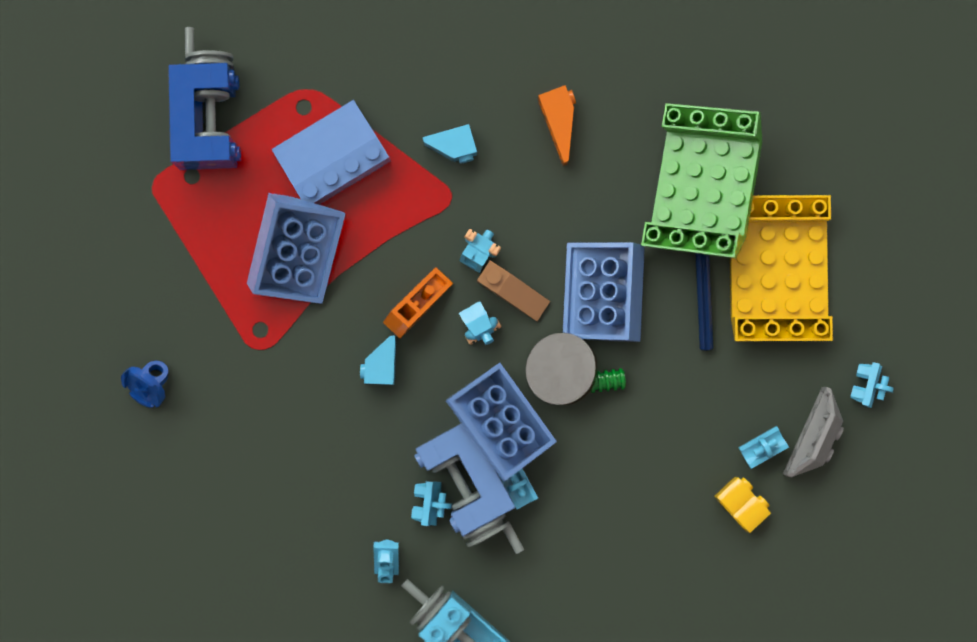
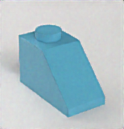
(453, 144)
(380, 364)

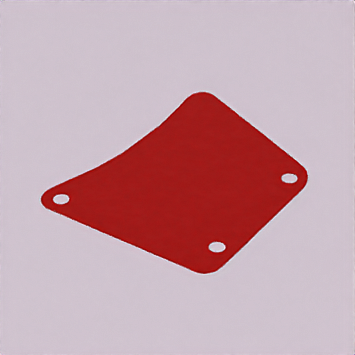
(225, 211)

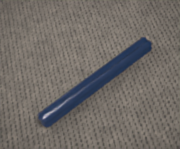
(704, 302)

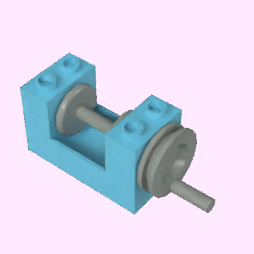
(450, 618)

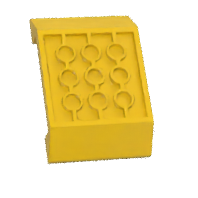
(783, 271)

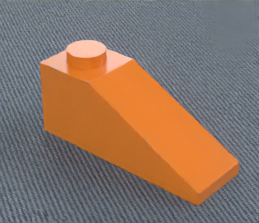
(558, 113)
(417, 303)

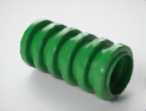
(609, 380)

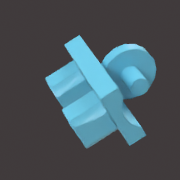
(867, 394)
(763, 447)
(519, 489)
(433, 504)
(386, 560)

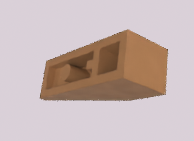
(513, 290)

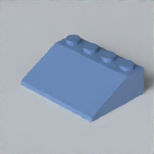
(331, 154)
(295, 249)
(604, 291)
(501, 421)

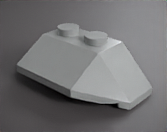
(817, 435)

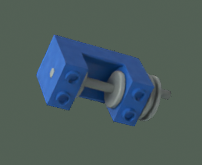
(206, 79)

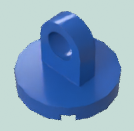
(143, 386)

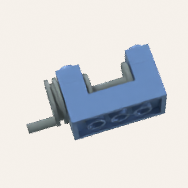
(478, 513)

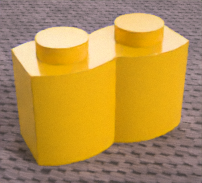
(743, 504)

